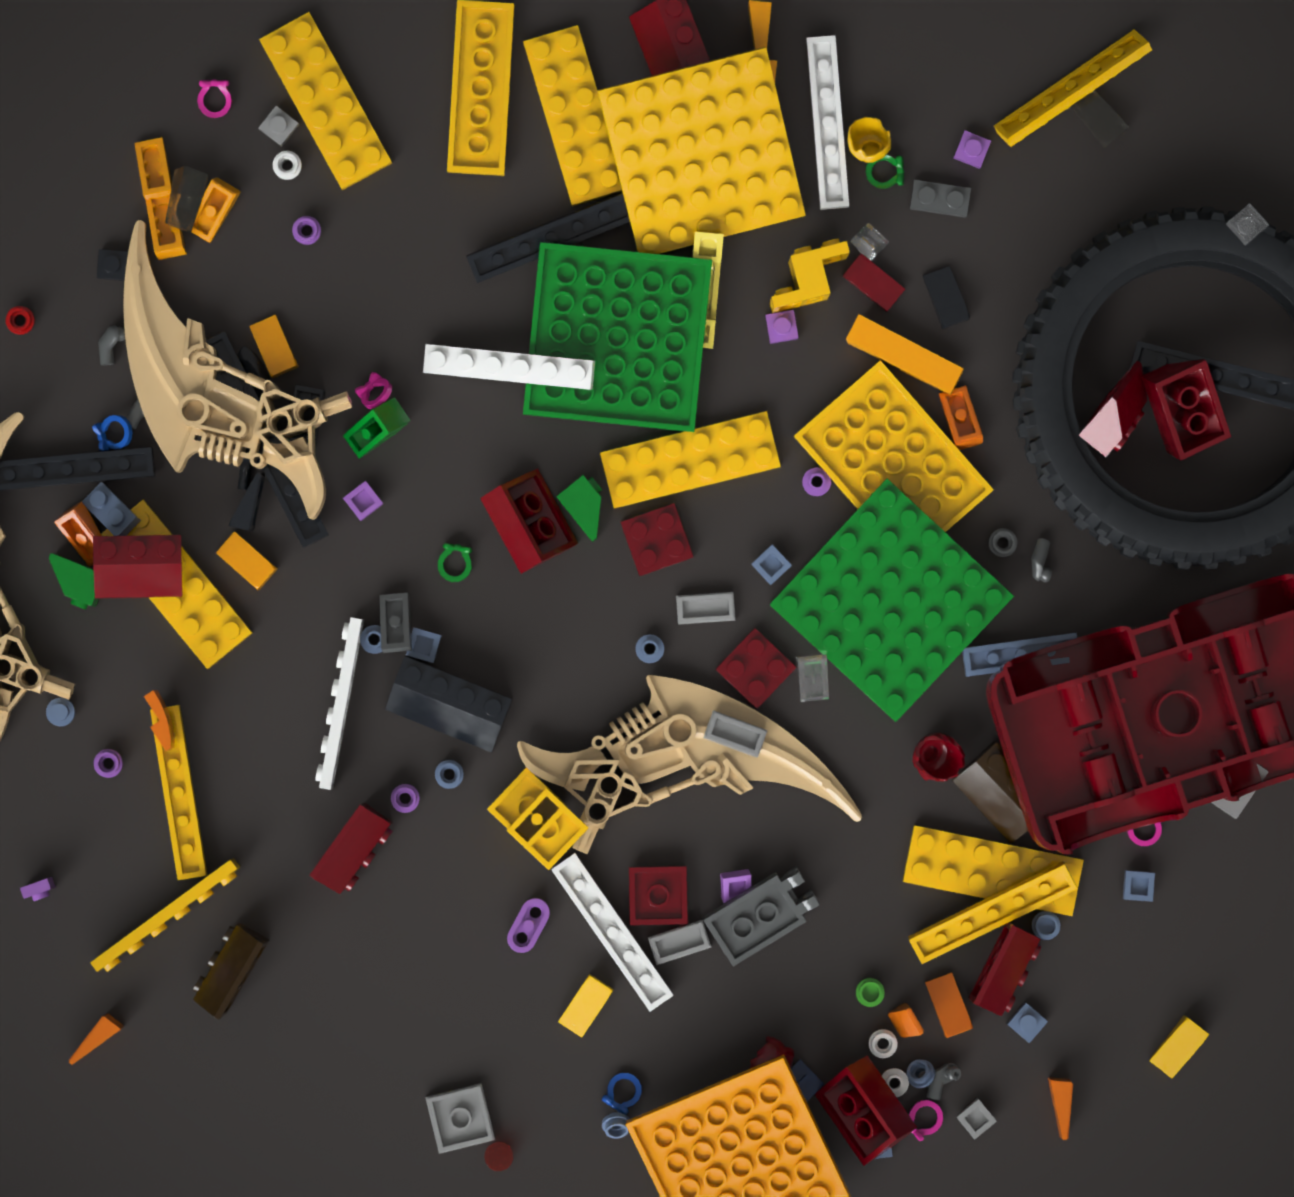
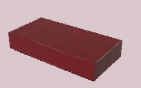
(873, 282)

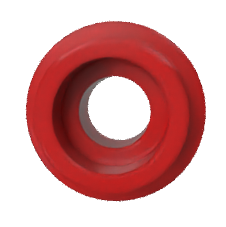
(12, 316)

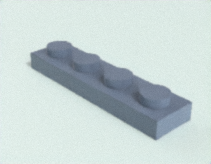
(990, 657)

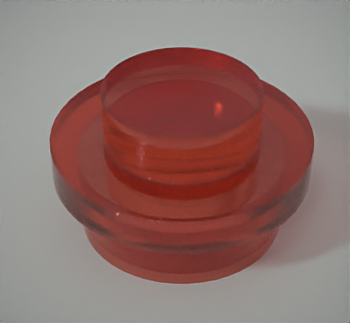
(498, 1156)

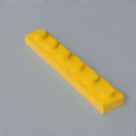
(1072, 88)
(180, 801)
(176, 909)
(992, 912)

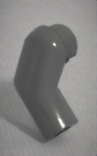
(107, 342)
(1038, 560)

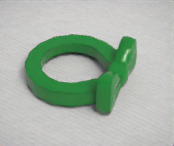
(897, 179)
(449, 548)

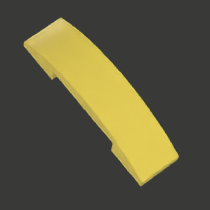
(710, 247)

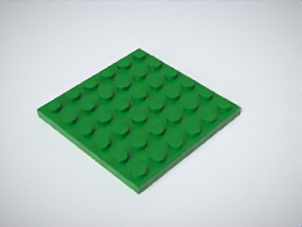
(637, 322)
(891, 600)

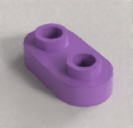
(529, 925)

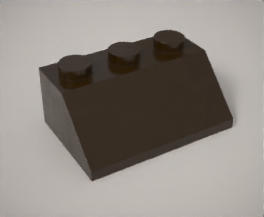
(992, 791)
(229, 970)

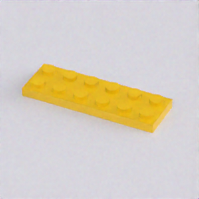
(480, 88)
(325, 101)
(573, 114)
(690, 459)
(202, 613)
(980, 866)

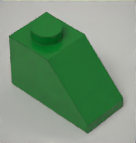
(376, 427)
(583, 504)
(75, 581)

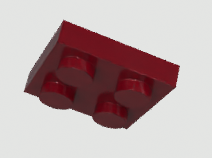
(656, 539)
(755, 668)
(658, 895)

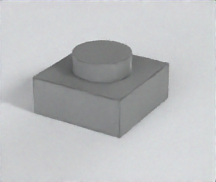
(278, 126)
(976, 1118)

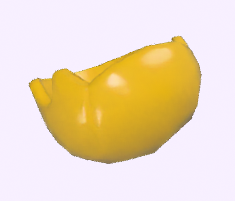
(868, 139)

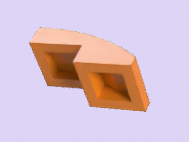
(163, 728)

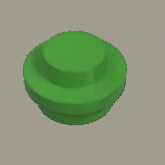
(870, 992)

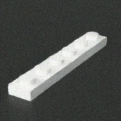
(827, 122)
(509, 366)
(337, 716)
(612, 932)

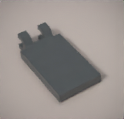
(760, 915)

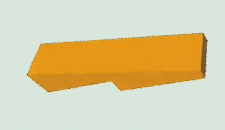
(759, 20)
(156, 189)
(904, 354)

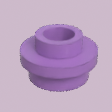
(304, 221)
(816, 491)
(99, 763)
(396, 802)

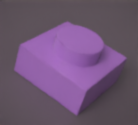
(972, 149)
(781, 326)
(363, 501)
(734, 883)
(38, 889)

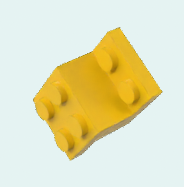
(809, 275)
(537, 818)

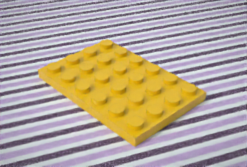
(884, 433)

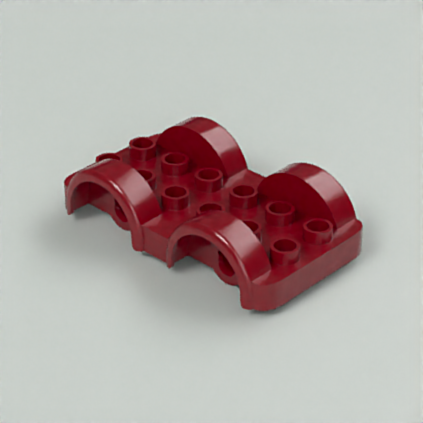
(1151, 716)

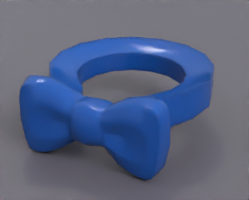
(101, 428)
(609, 1098)

